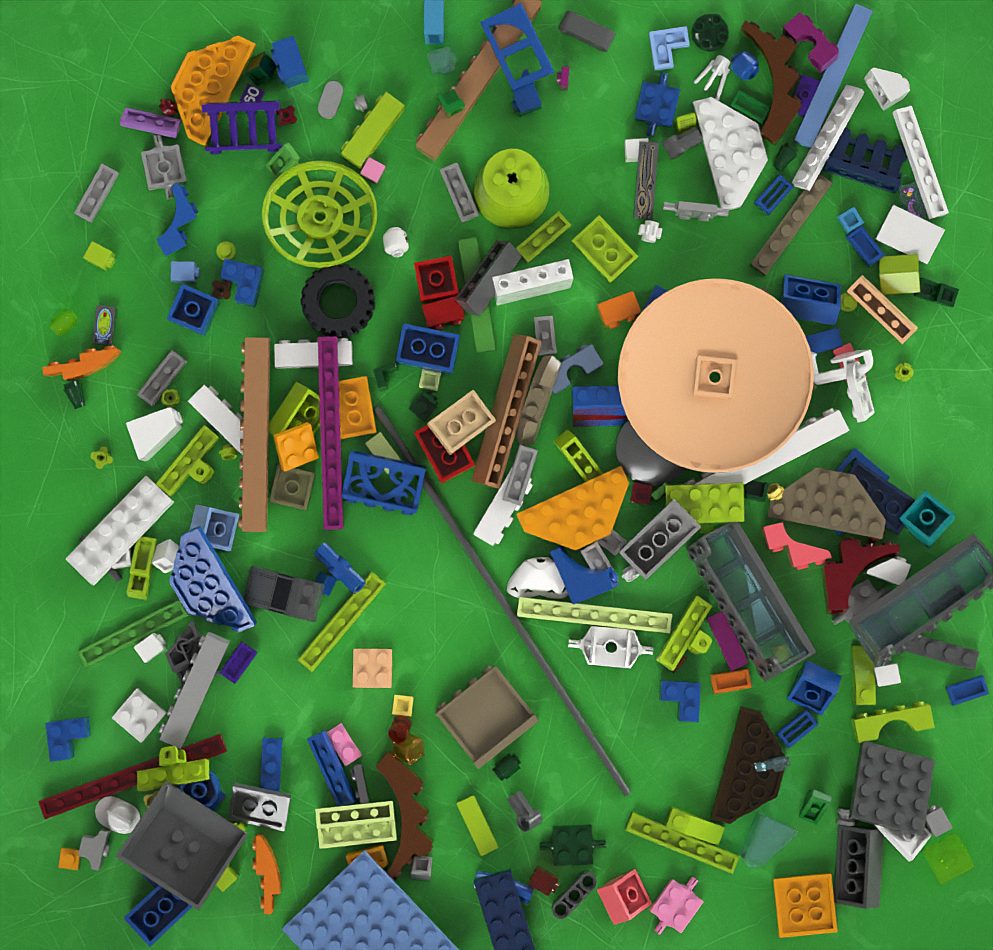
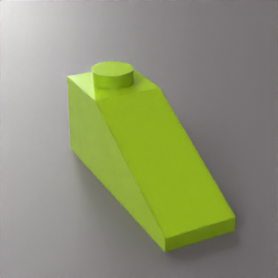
(577, 456)
(862, 677)
(694, 826)

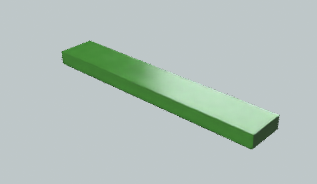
(481, 324)
(132, 633)

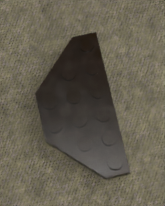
(740, 785)

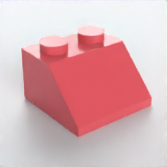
(624, 897)

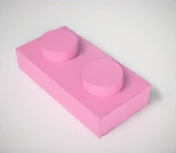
(343, 744)

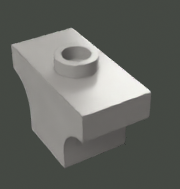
(95, 848)

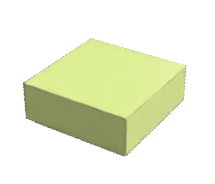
(429, 380)

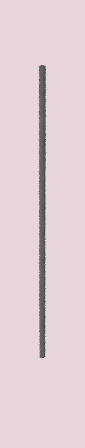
(506, 607)

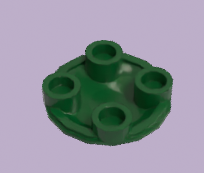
(710, 32)

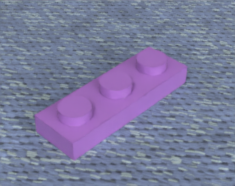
(150, 122)

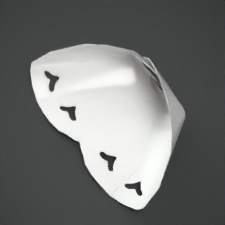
(538, 578)

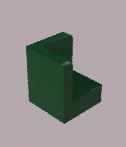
(260, 68)
(756, 491)

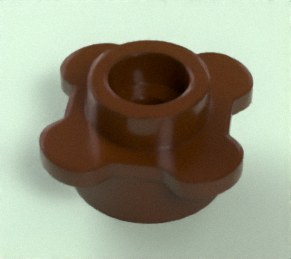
(221, 294)

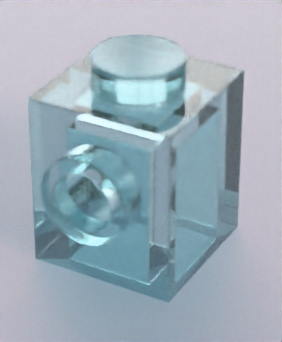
(442, 60)

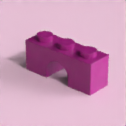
(802, 29)

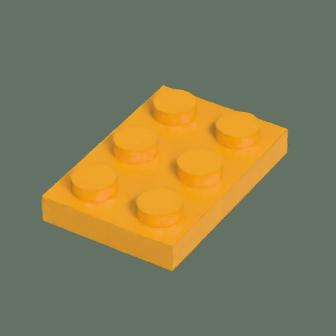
(356, 408)

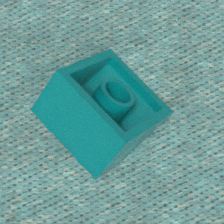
(927, 519)

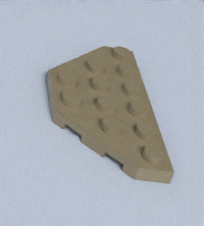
(830, 502)

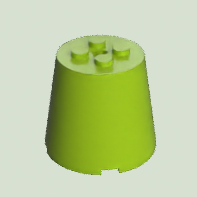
(511, 203)

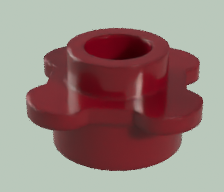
(168, 107)
(286, 120)

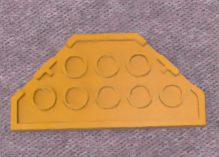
(209, 78)
(579, 513)

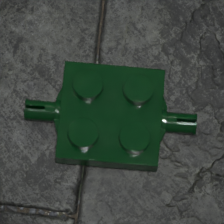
(572, 845)

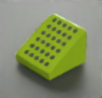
(685, 122)

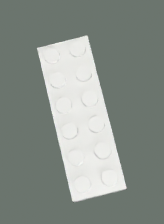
(119, 530)

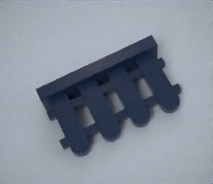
(864, 172)

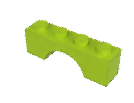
(868, 726)

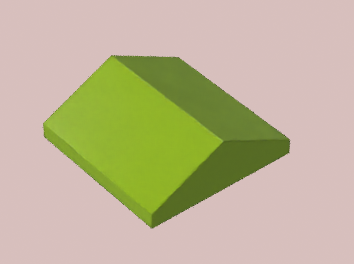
(899, 274)

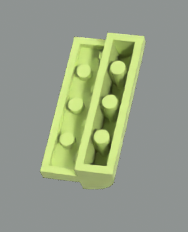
(356, 824)

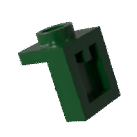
(424, 405)

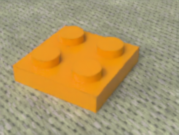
(295, 446)

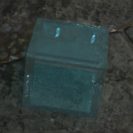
(765, 840)

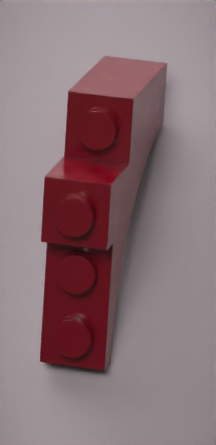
(853, 560)

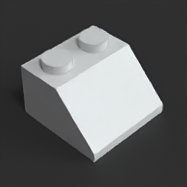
(887, 86)

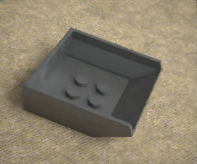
(182, 845)

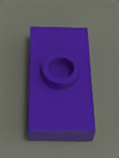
(805, 92)
(238, 662)

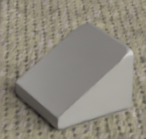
(421, 868)

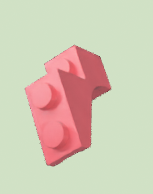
(798, 553)

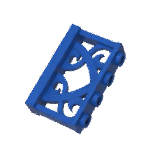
(406, 468)

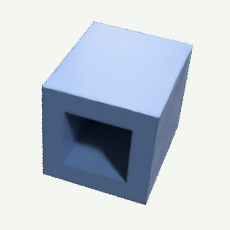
(184, 272)

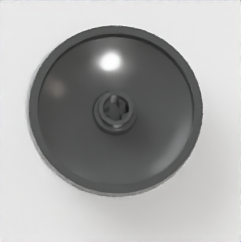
(641, 461)

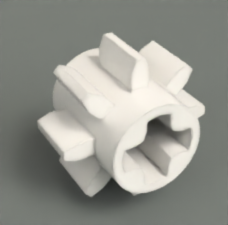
(650, 231)

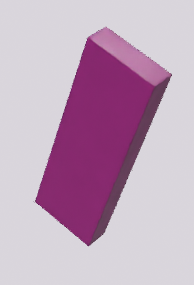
(727, 641)

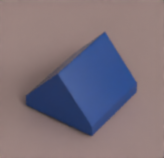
(328, 580)

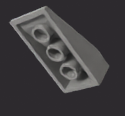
(659, 539)

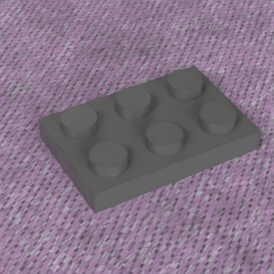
(259, 806)

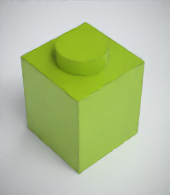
(100, 256)

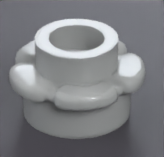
(360, 102)

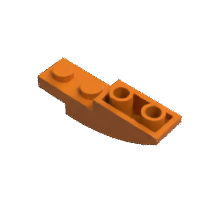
(90, 363)
(266, 865)

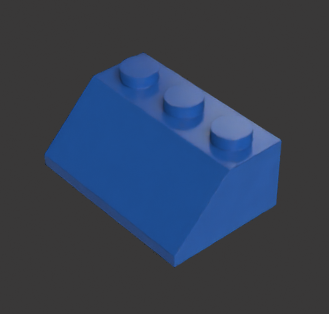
(811, 299)

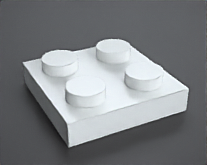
(139, 715)

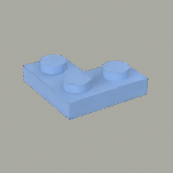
(662, 43)

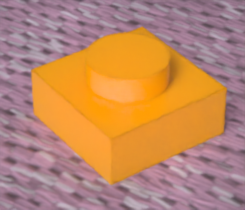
(69, 858)

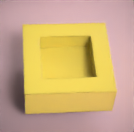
(402, 705)

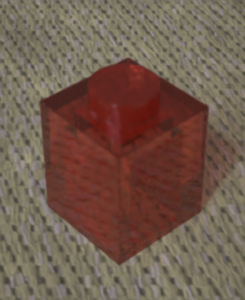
(543, 881)

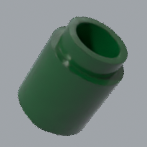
(507, 766)

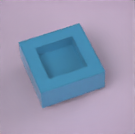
(850, 220)

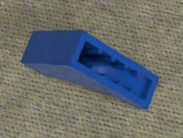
(582, 581)

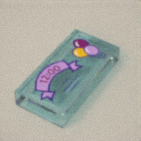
(912, 200)

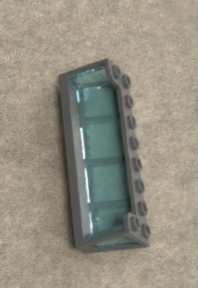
(750, 600)
(924, 601)

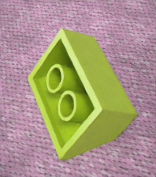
(297, 408)

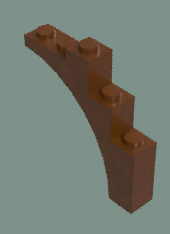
(784, 78)
(405, 784)

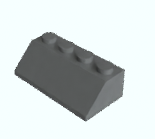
(858, 866)

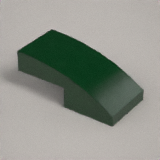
(937, 292)

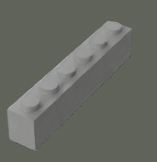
(194, 690)

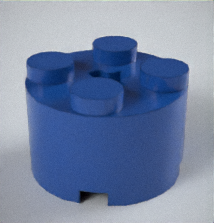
(210, 794)

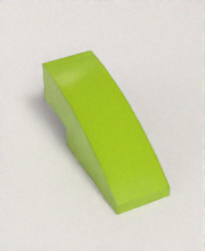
(141, 568)

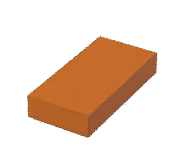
(730, 681)

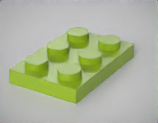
(604, 249)

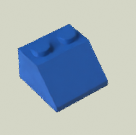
(814, 687)

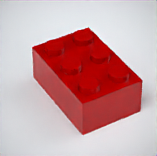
(444, 464)

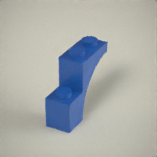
(185, 212)

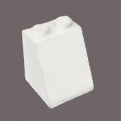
(154, 431)

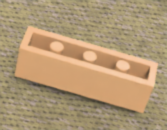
(882, 309)

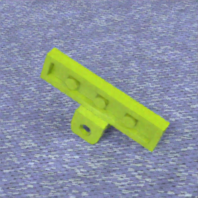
(190, 463)
(687, 635)
(173, 770)

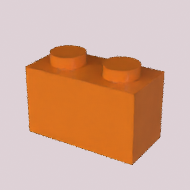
(619, 309)

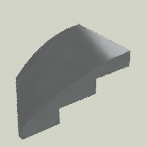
(182, 651)

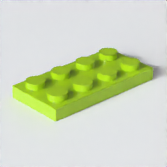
(709, 501)

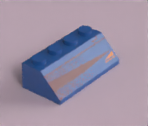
(597, 406)

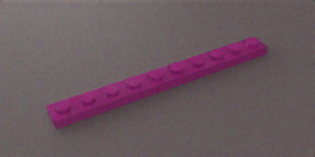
(330, 432)

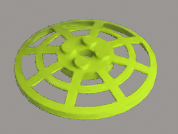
(319, 205)

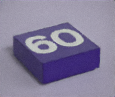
(252, 93)

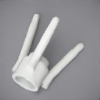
(719, 67)

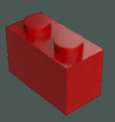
(443, 313)

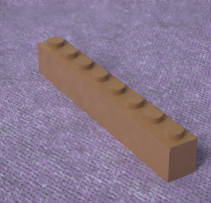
(506, 411)

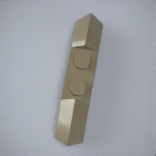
(537, 400)

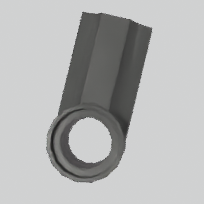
(677, 145)
(527, 816)

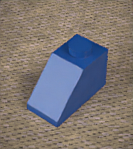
(526, 98)

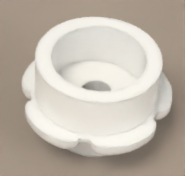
(630, 574)

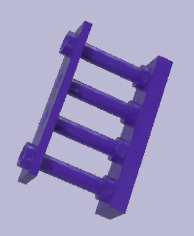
(232, 109)

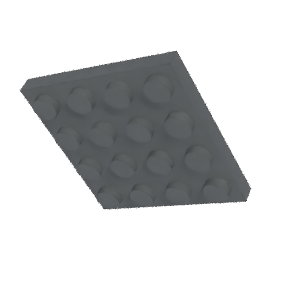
(891, 788)

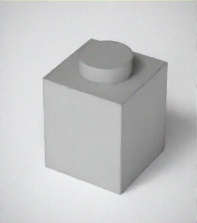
(937, 820)

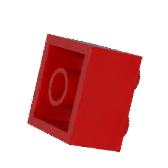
(436, 279)

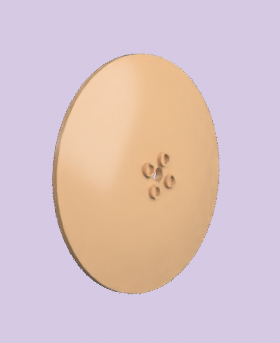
(720, 330)

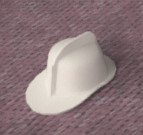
(117, 814)

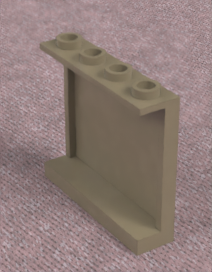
(486, 716)

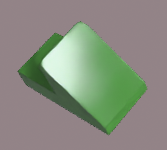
(283, 161)

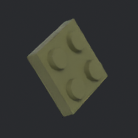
(292, 488)

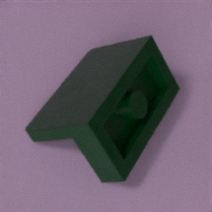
(380, 372)

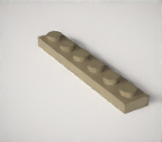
(790, 225)

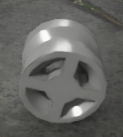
(843, 817)

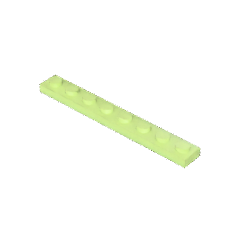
(594, 615)

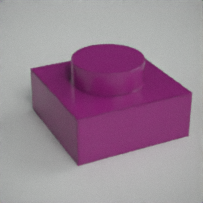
(563, 78)

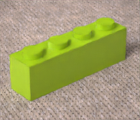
(373, 130)

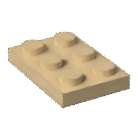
(461, 422)

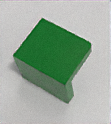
(451, 103)

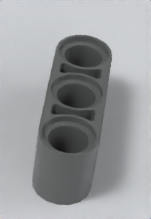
(586, 31)
(569, 903)

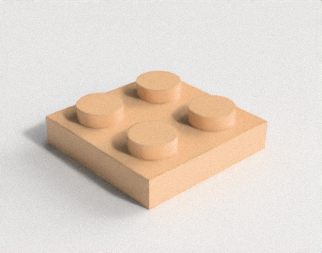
(372, 668)

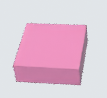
(372, 170)

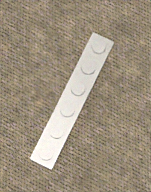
(827, 137)
(920, 162)

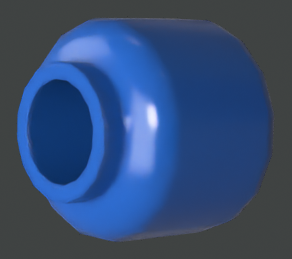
(745, 65)

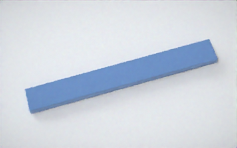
(833, 76)

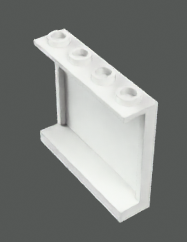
(533, 282)

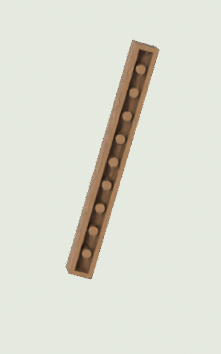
(472, 85)
(255, 435)

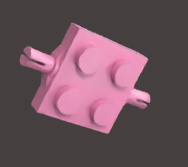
(676, 905)

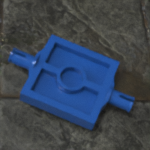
(657, 104)

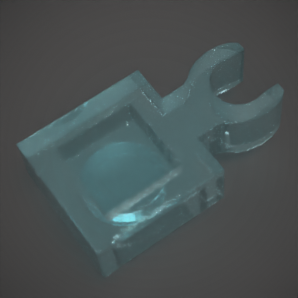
(777, 764)

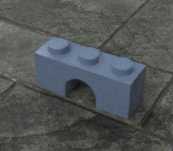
(585, 359)

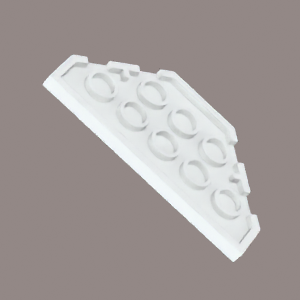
(732, 150)

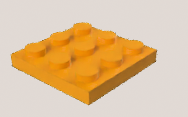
(805, 905)

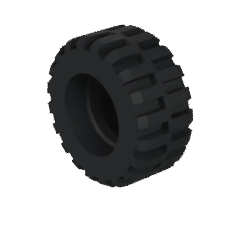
(338, 275)

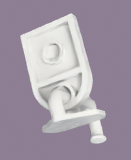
(856, 380)

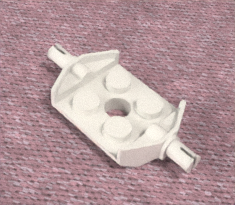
(595, 652)

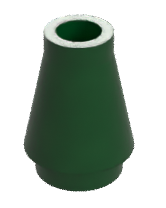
(785, 156)
(75, 393)

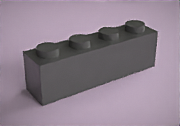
(480, 286)

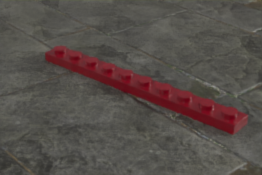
(123, 779)

